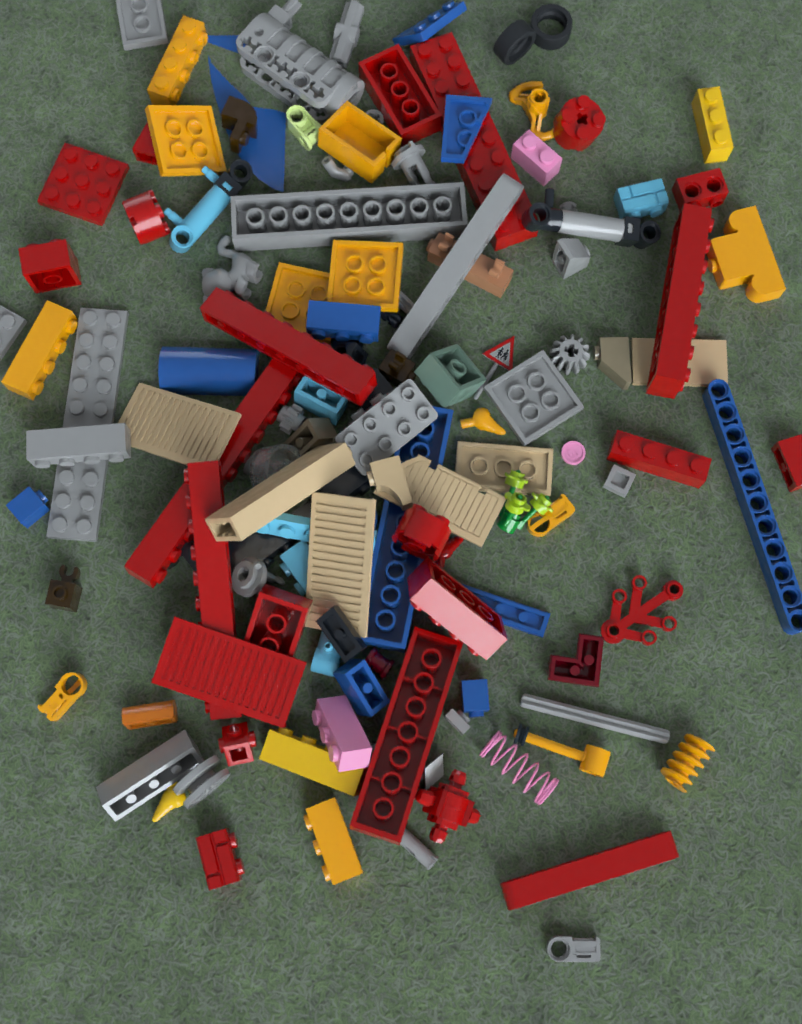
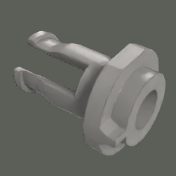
(409, 159)
(251, 576)

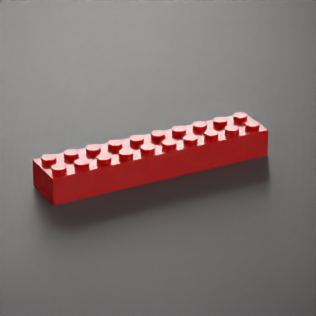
(446, 73)

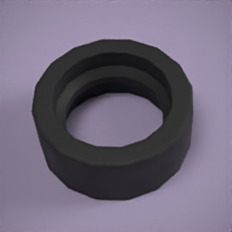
(553, 12)
(514, 42)

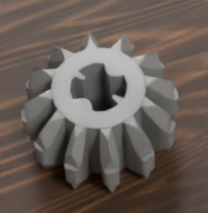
(578, 353)

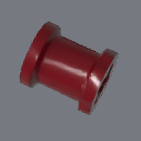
(379, 663)

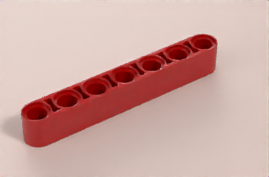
(589, 870)

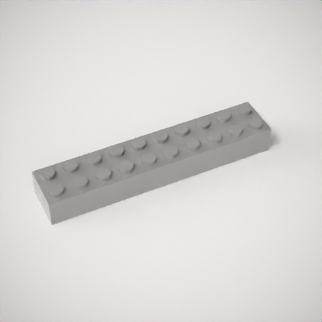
(347, 214)

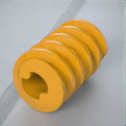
(686, 760)

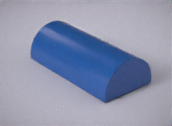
(208, 370)

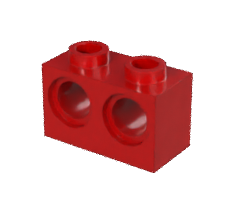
(697, 186)

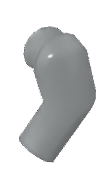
(336, 172)

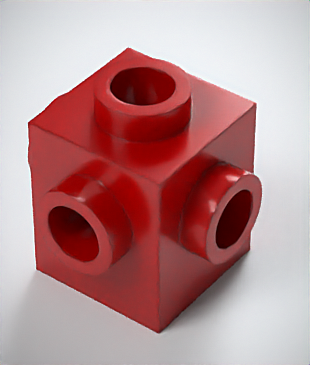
(237, 743)

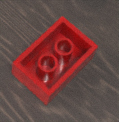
(278, 620)

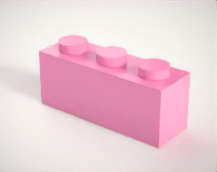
(342, 733)

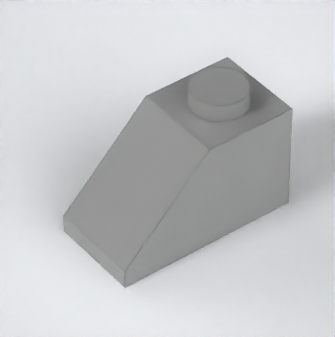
(570, 256)

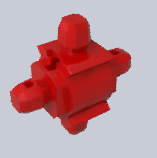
(448, 806)

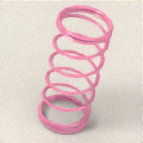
(542, 794)

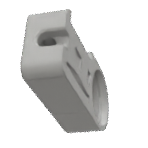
(577, 949)

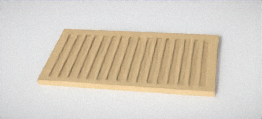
(177, 425)
(340, 557)

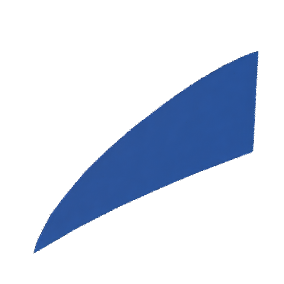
(267, 151)

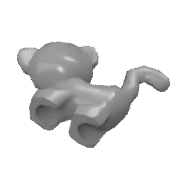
(237, 279)

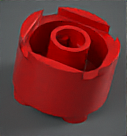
(578, 123)
(146, 217)
(422, 533)

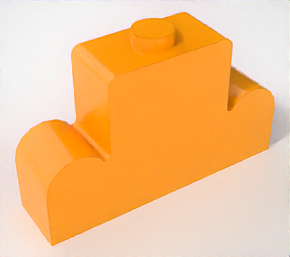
(745, 257)

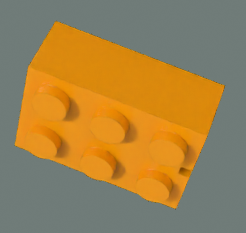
(358, 141)

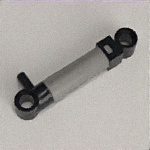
(622, 231)

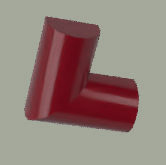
(580, 670)

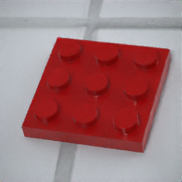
(83, 184)

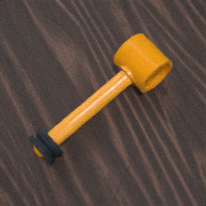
(592, 759)

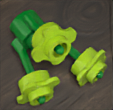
(517, 503)

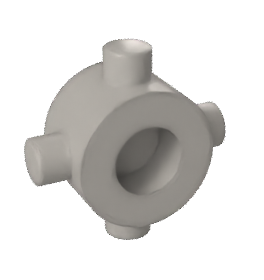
(569, 206)

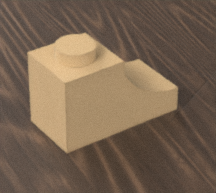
(389, 477)

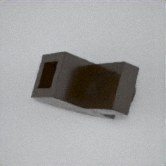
(241, 120)

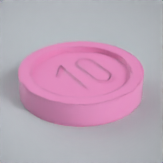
(573, 452)

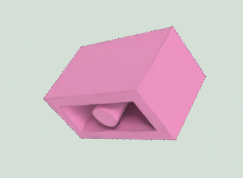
(536, 157)

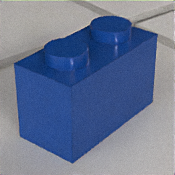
(361, 687)

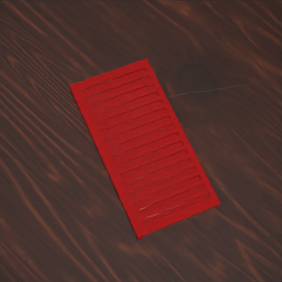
(229, 672)

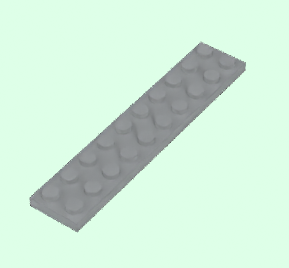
(90, 401)

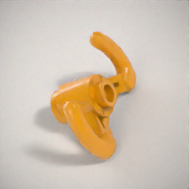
(534, 105)

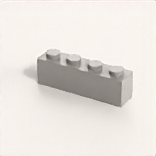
(78, 444)
(149, 775)

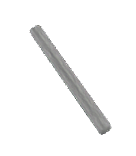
(595, 718)

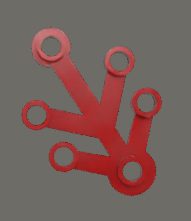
(638, 614)

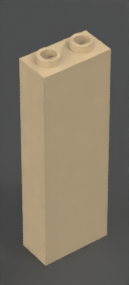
(280, 492)

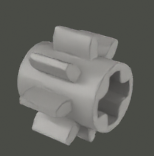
(291, 418)

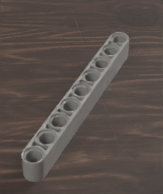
(456, 266)

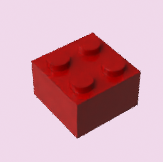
(49, 266)

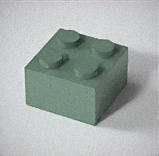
(450, 375)

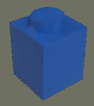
(29, 506)
(474, 697)

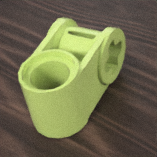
(304, 130)

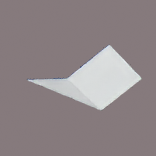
(434, 772)

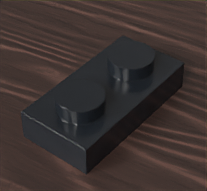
(341, 633)

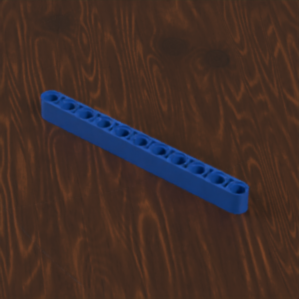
(758, 494)

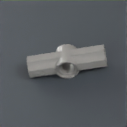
(347, 33)

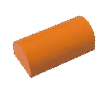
(149, 715)

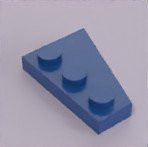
(433, 23)

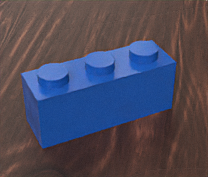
(343, 321)

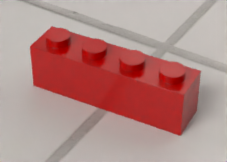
(659, 459)

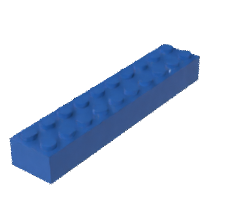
(389, 595)

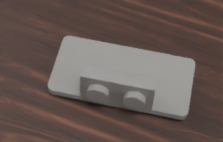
(386, 424)

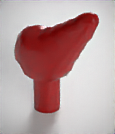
(448, 550)

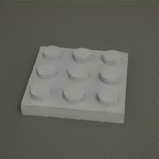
(533, 398)

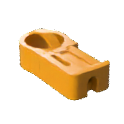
(562, 510)
(62, 699)

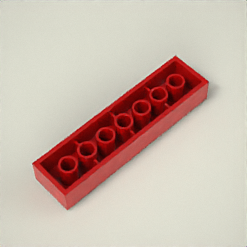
(680, 302)
(406, 736)

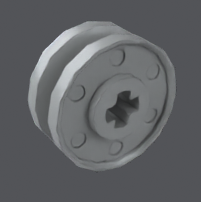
(201, 781)

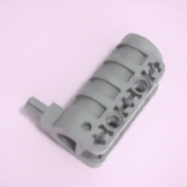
(294, 65)

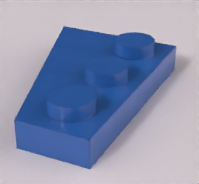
(461, 125)

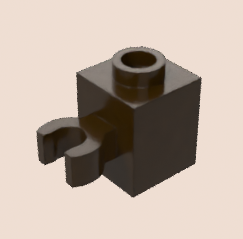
(397, 368)
(64, 593)

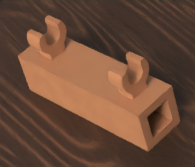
(485, 273)

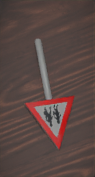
(500, 355)

